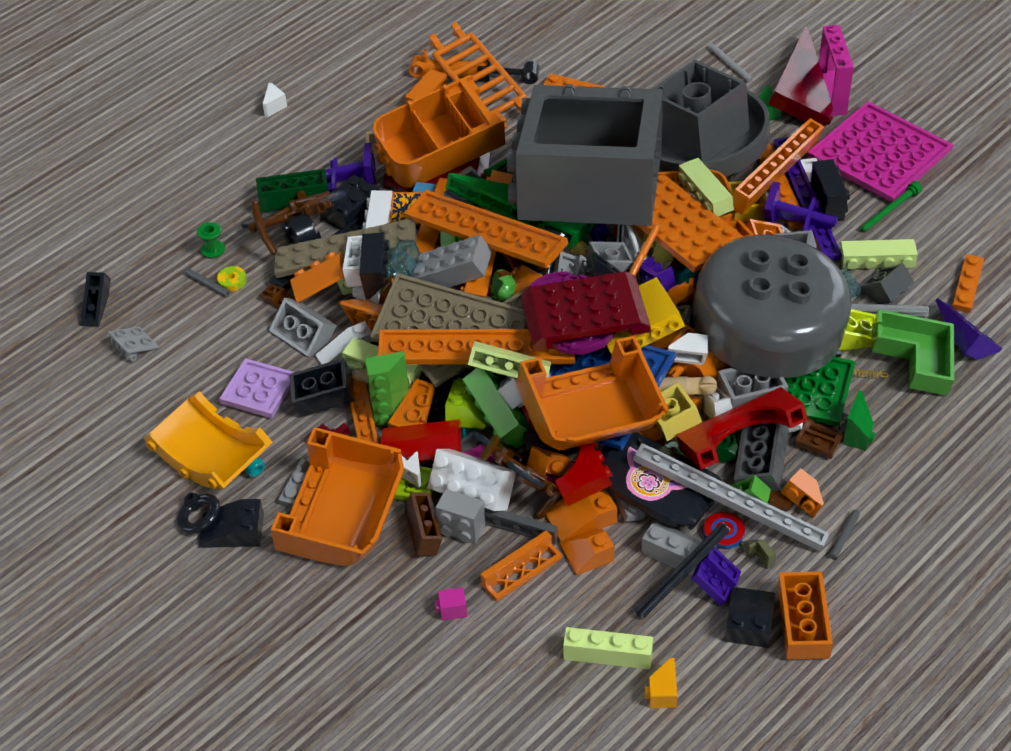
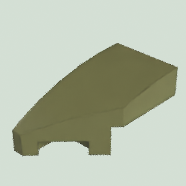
(761, 549)

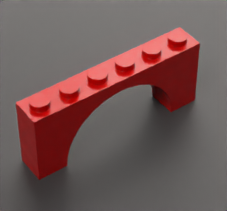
(773, 407)
(586, 474)

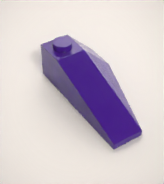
(967, 335)

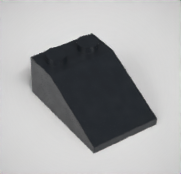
(236, 525)
(750, 617)

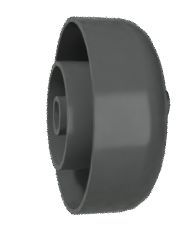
(771, 306)

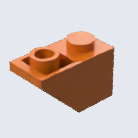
(804, 492)

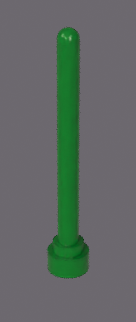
(913, 189)

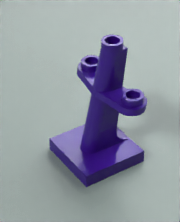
(362, 169)
(776, 209)

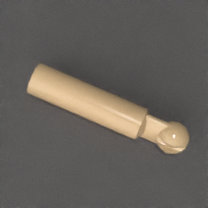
(695, 385)

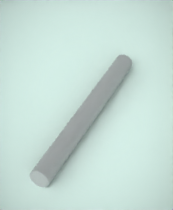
(730, 62)

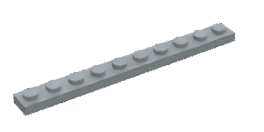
(731, 497)

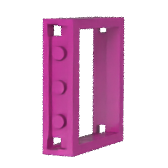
(838, 82)

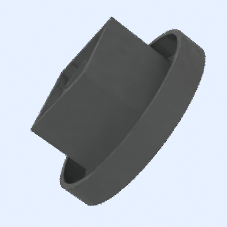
(711, 120)

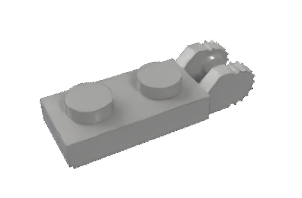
(294, 484)

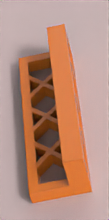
(515, 561)

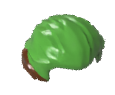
(503, 285)

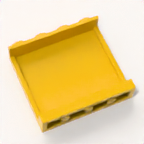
(661, 314)

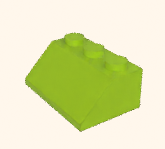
(462, 406)

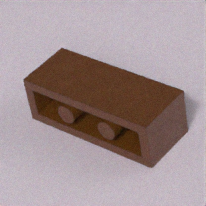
(423, 523)

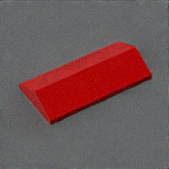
(424, 438)

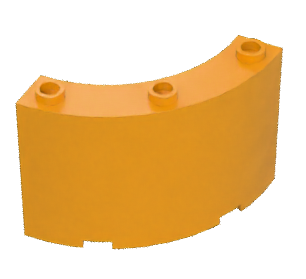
(205, 444)

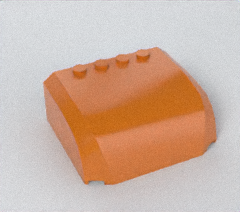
(592, 401)
(340, 499)

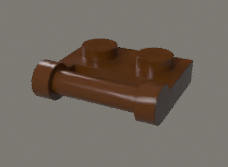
(819, 439)

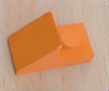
(548, 461)

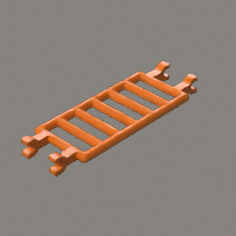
(462, 38)

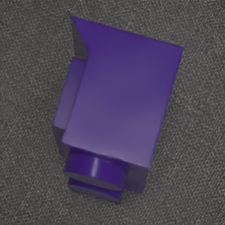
(649, 270)

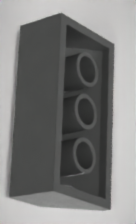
(762, 453)

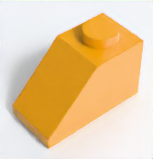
(663, 686)

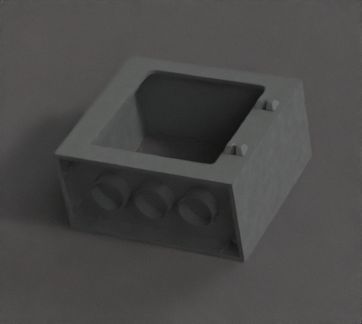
(587, 155)

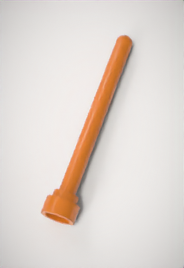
(644, 250)

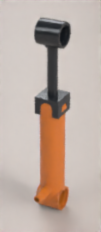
(422, 64)

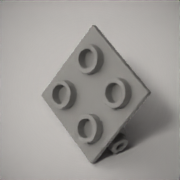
(131, 341)

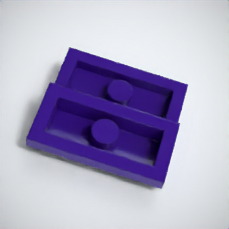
(716, 576)

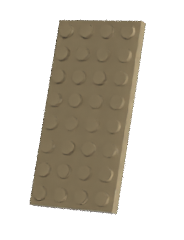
(427, 305)

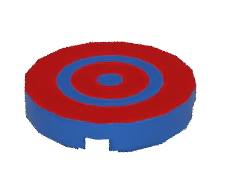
(735, 524)

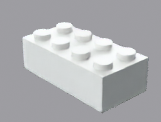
(472, 478)

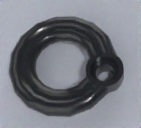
(193, 502)

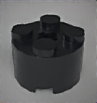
(300, 229)

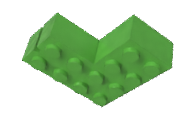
(923, 342)

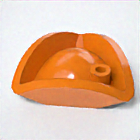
(683, 292)

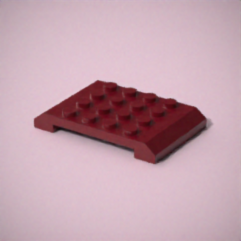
(584, 309)

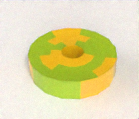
(232, 278)

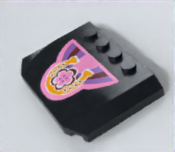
(651, 491)

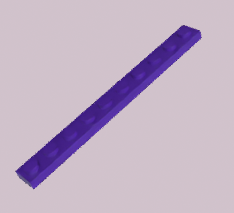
(804, 193)

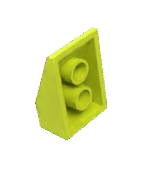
(858, 331)

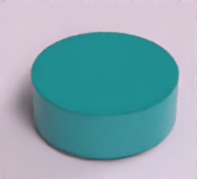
(255, 468)

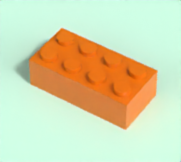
(804, 615)

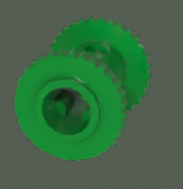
(212, 246)

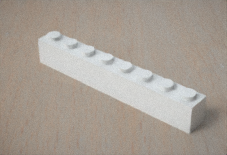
(377, 214)

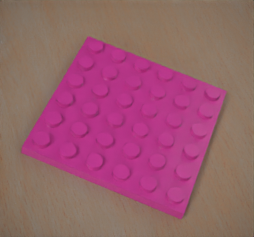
(881, 151)

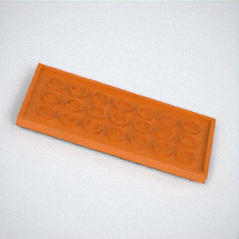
(687, 226)

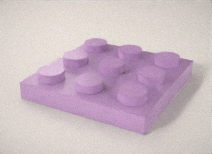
(257, 388)

